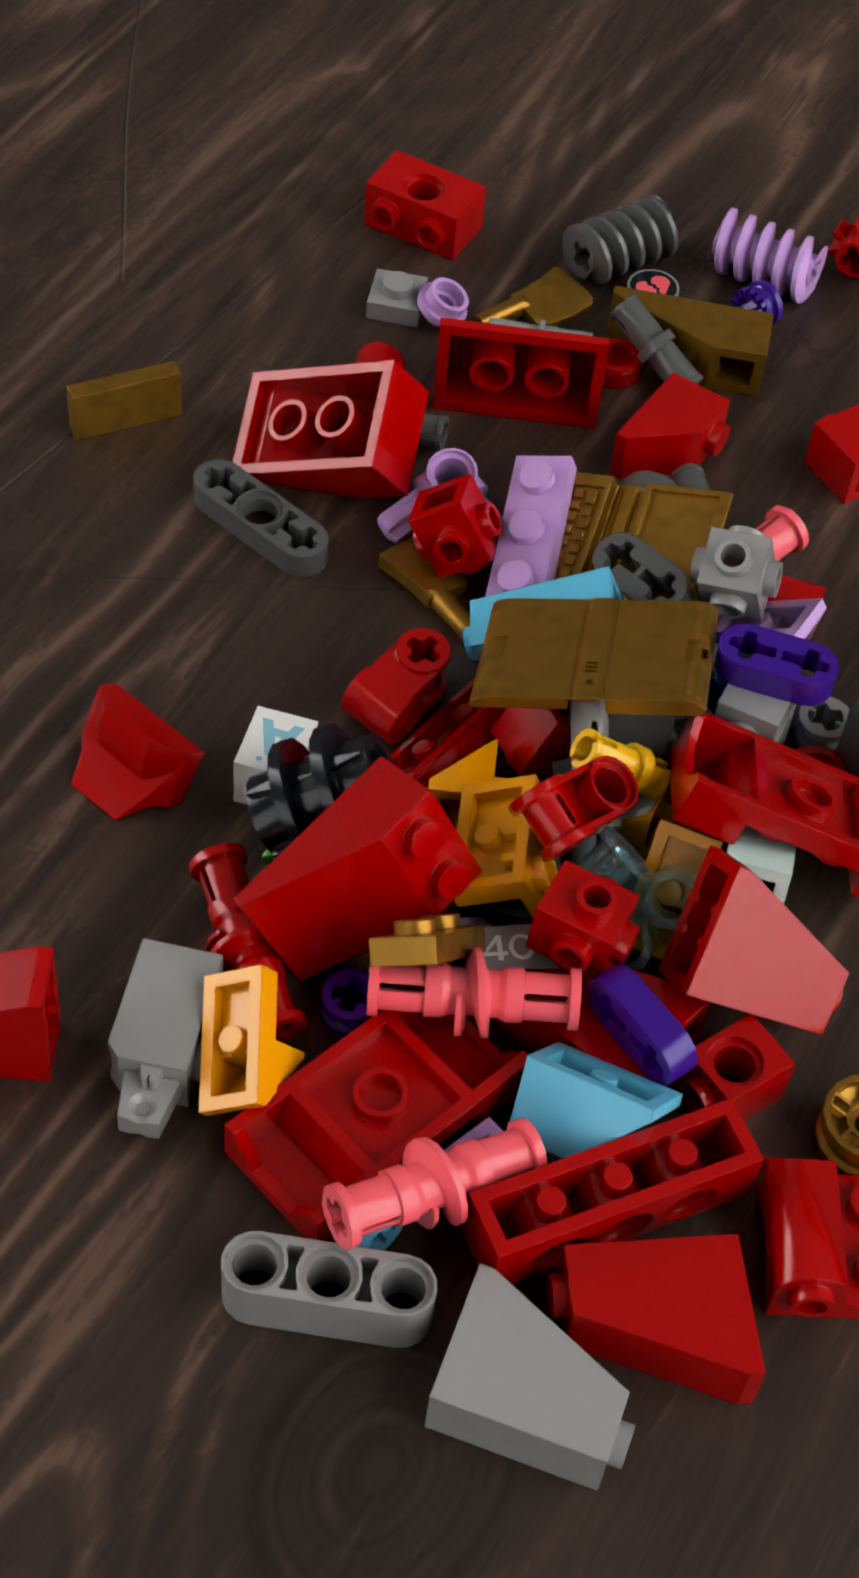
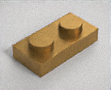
(426, 941)

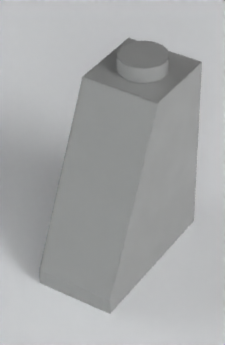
(527, 1388)

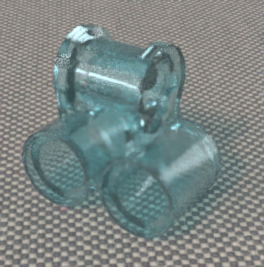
(634, 874)

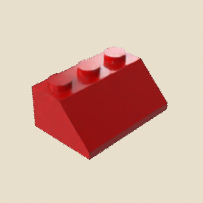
(519, 373)

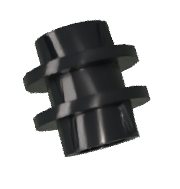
(306, 782)

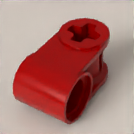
(400, 685)
(577, 804)

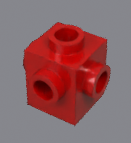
(455, 527)
(584, 921)

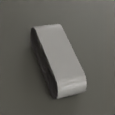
(354, 1315)

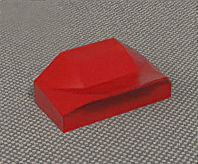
(132, 756)

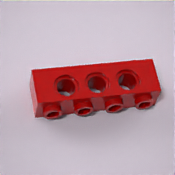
(613, 1191)

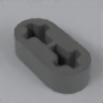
(649, 565)

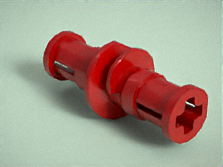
(222, 878)

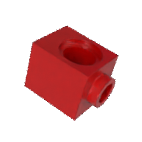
(747, 1054)

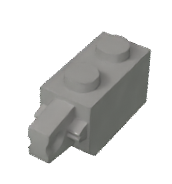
(159, 1034)

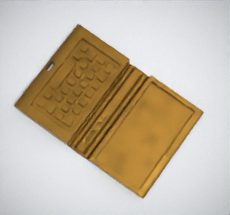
(663, 516)
(624, 652)

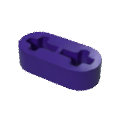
(776, 664)
(641, 1024)

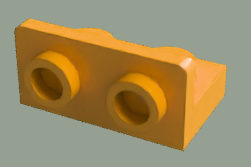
(502, 845)

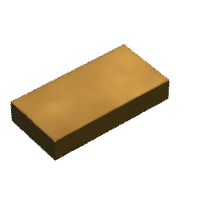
(124, 400)

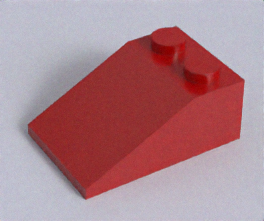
(333, 428)
(356, 869)

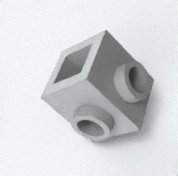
(737, 572)

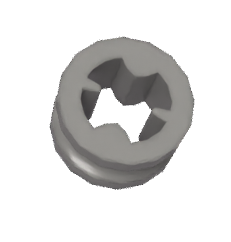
(831, 714)

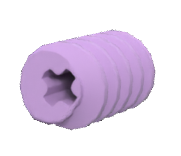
(767, 258)

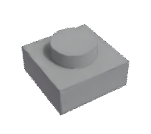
(395, 297)

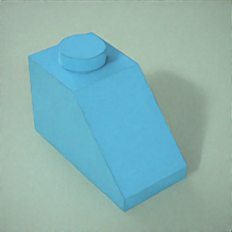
(585, 1100)

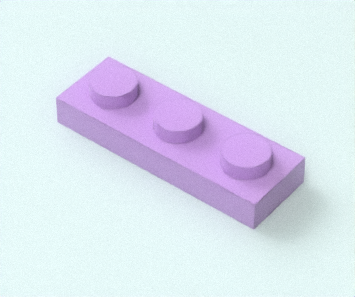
(533, 522)

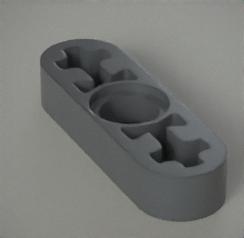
(266, 539)

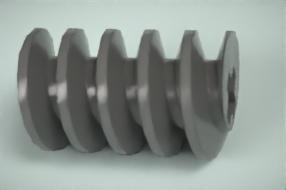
(620, 240)

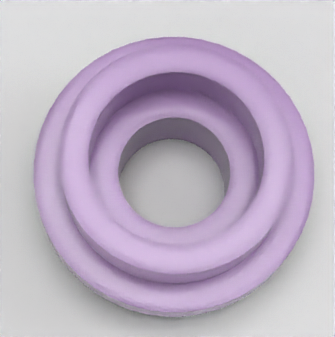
(442, 300)

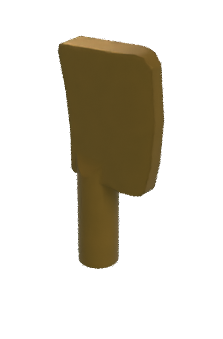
(550, 298)
(421, 579)

